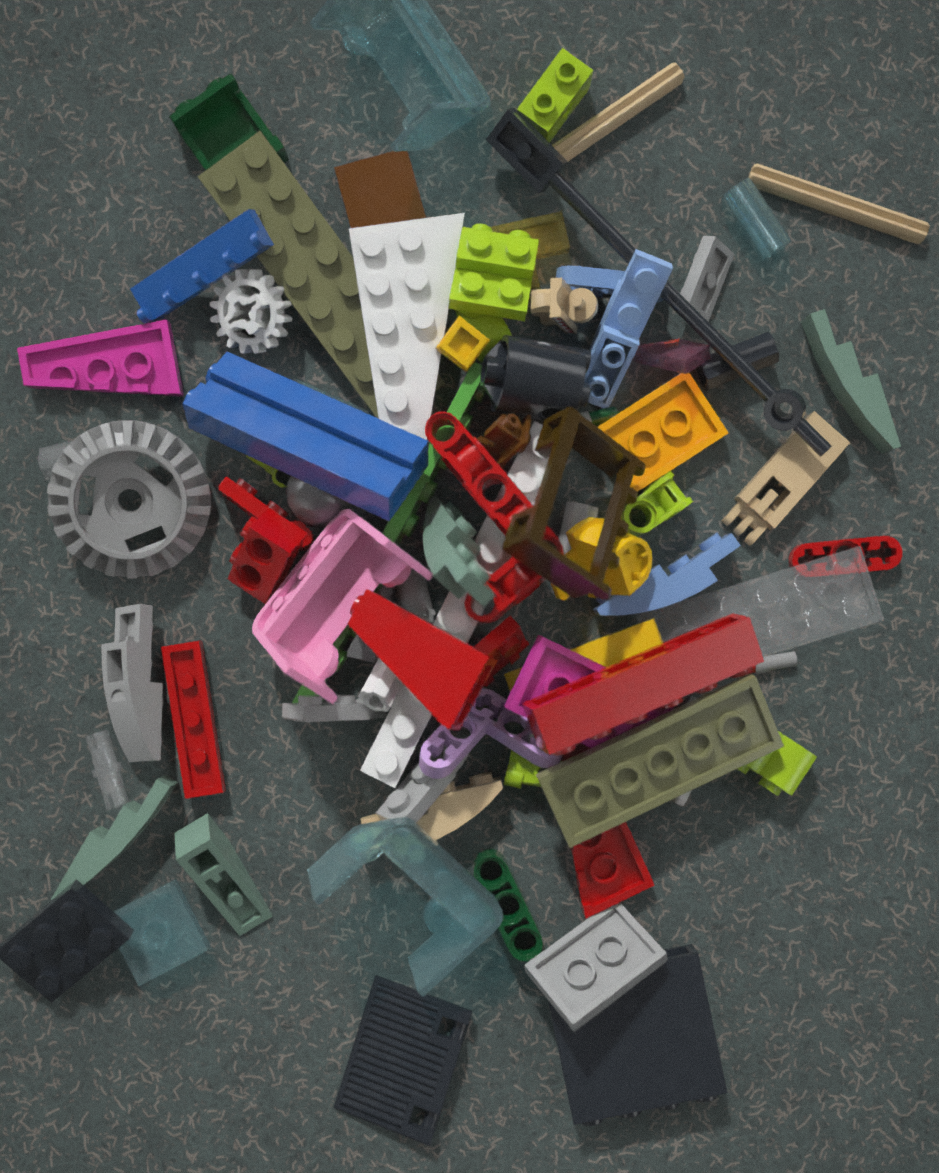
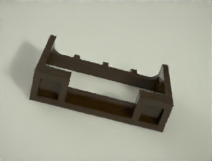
(526, 530)

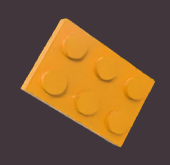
(666, 428)

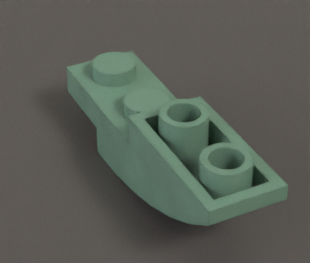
(452, 552)

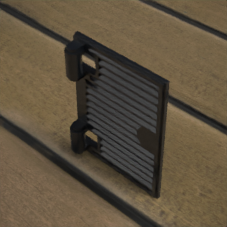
(402, 1059)

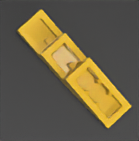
(612, 647)

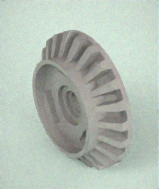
(110, 456)

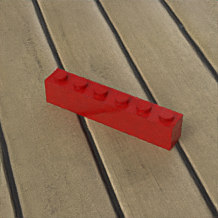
(643, 683)

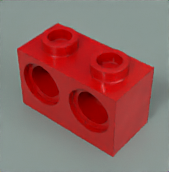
(265, 554)

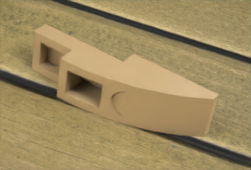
(456, 805)

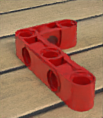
(477, 472)

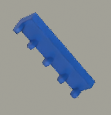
(201, 266)

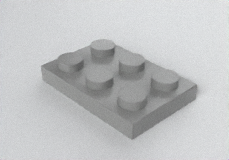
(595, 964)

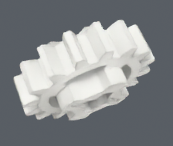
(264, 317)

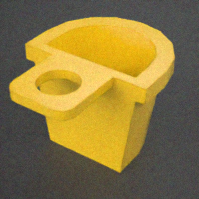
(633, 553)

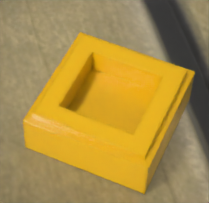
(462, 343)

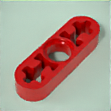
(871, 543)

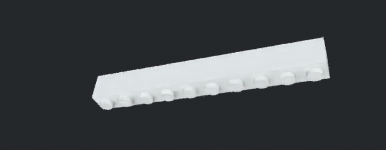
(408, 715)

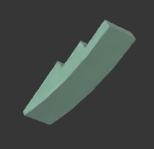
(859, 396)
(106, 845)

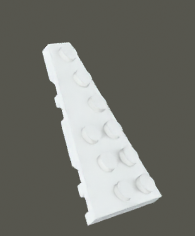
(404, 301)

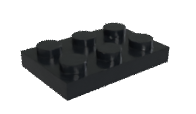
(64, 941)

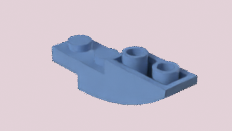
(685, 580)

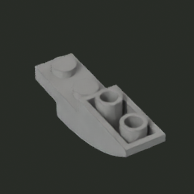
(130, 696)

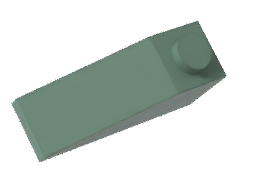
(220, 874)

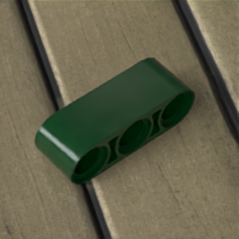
(521, 917)

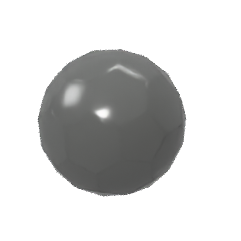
(313, 504)

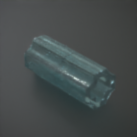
(755, 219)

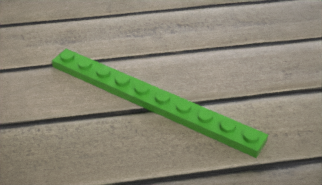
(404, 520)

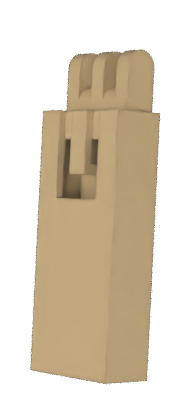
(795, 468)

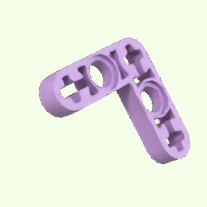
(479, 724)

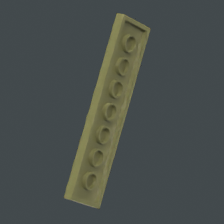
(305, 254)

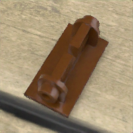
(507, 437)

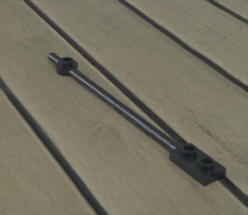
(541, 167)

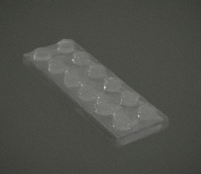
(786, 605)

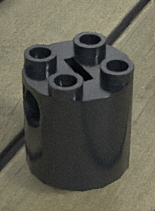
(535, 377)

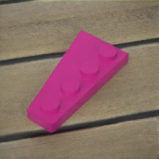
(111, 361)

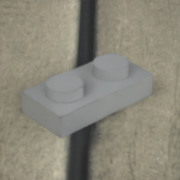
(707, 275)

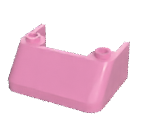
(318, 593)

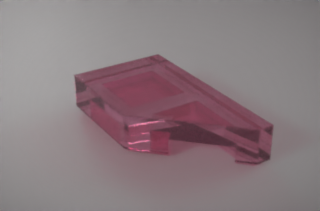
(673, 355)

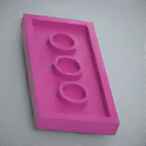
(552, 667)

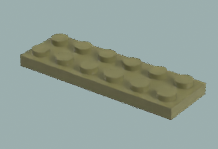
(660, 760)

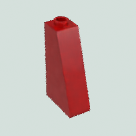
(425, 658)

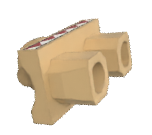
(563, 305)

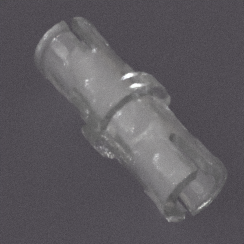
(107, 769)

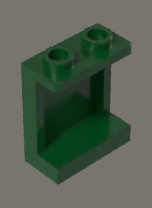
(220, 122)

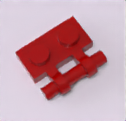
(503, 644)

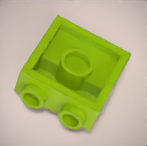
(493, 272)

